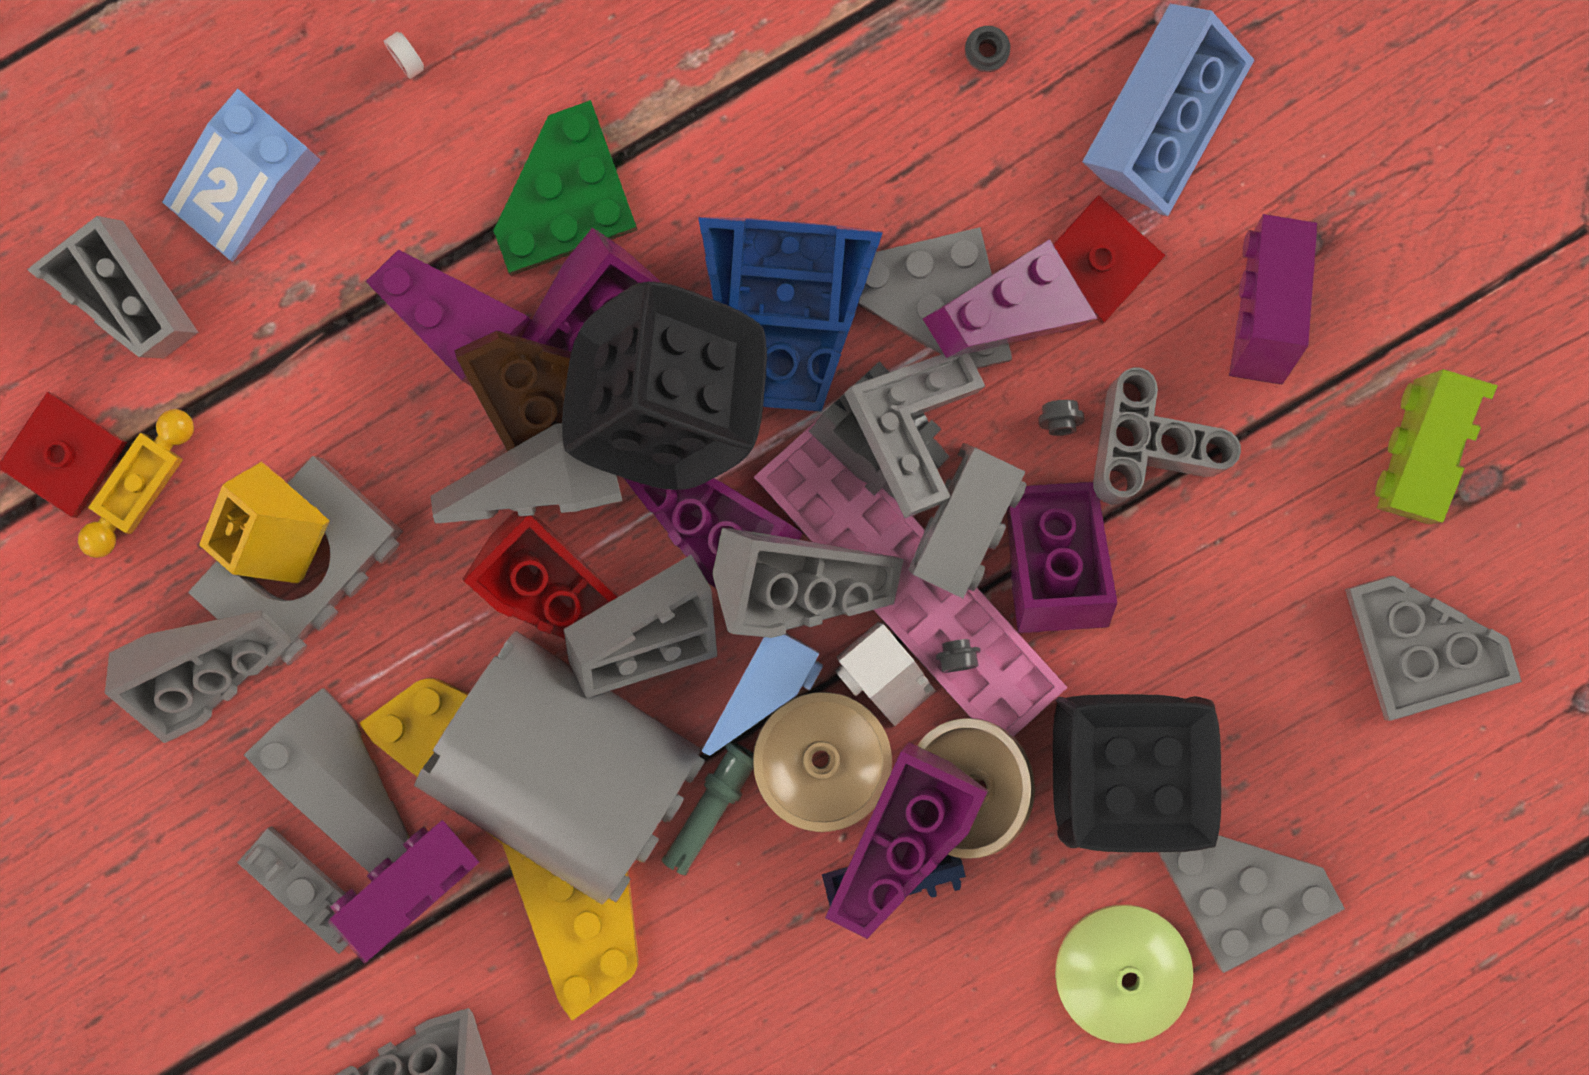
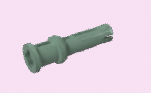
(722, 788)

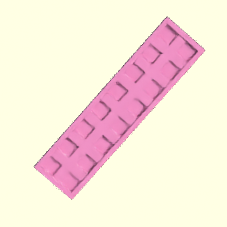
(841, 512)

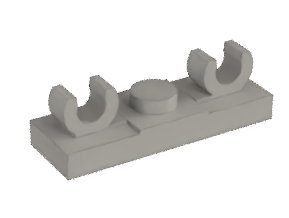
(295, 883)

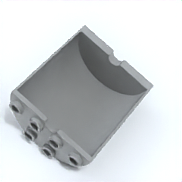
(560, 772)

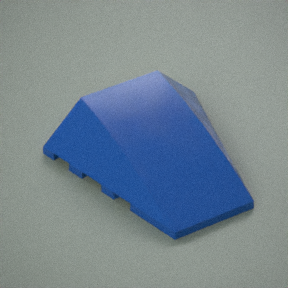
(799, 287)

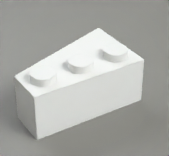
(885, 673)

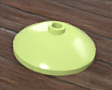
(1105, 949)

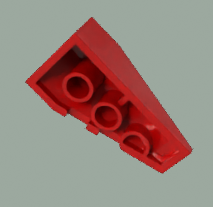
(536, 576)

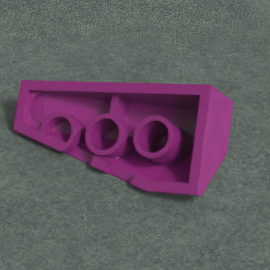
(585, 282)
(699, 513)
(912, 829)

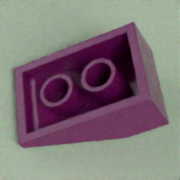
(1060, 559)

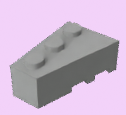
(117, 286)
(967, 522)
(645, 631)

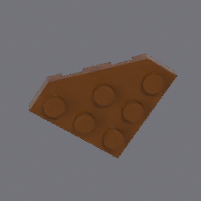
(516, 383)

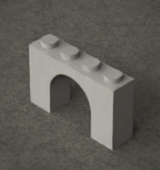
(357, 539)

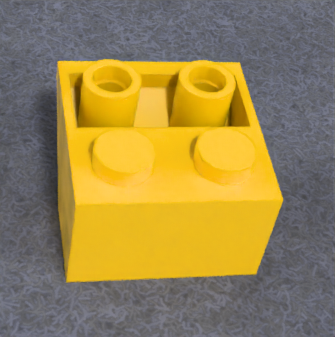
(263, 527)

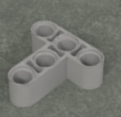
(1147, 444)

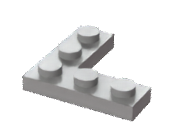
(885, 415)

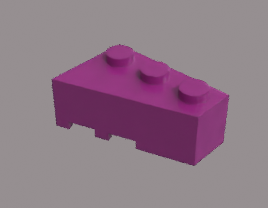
(441, 307)

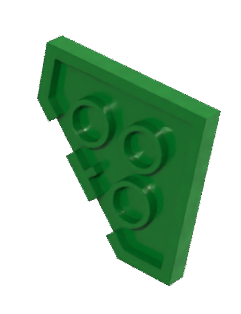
(563, 193)

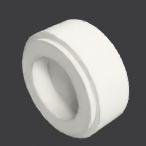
(404, 54)

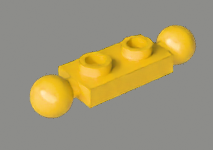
(135, 483)

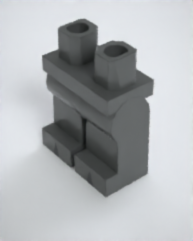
(843, 437)

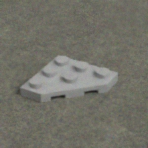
(924, 276)
(1424, 649)
(1249, 897)

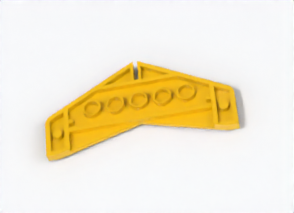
(583, 943)

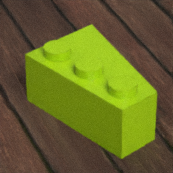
(1430, 445)

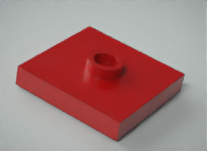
(1106, 256)
(62, 455)

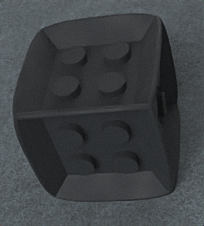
(665, 387)
(1137, 773)

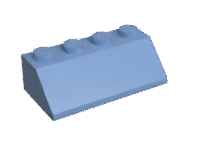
(1169, 107)

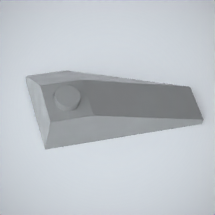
(525, 478)
(788, 583)
(184, 672)
(329, 776)
(439, 1047)

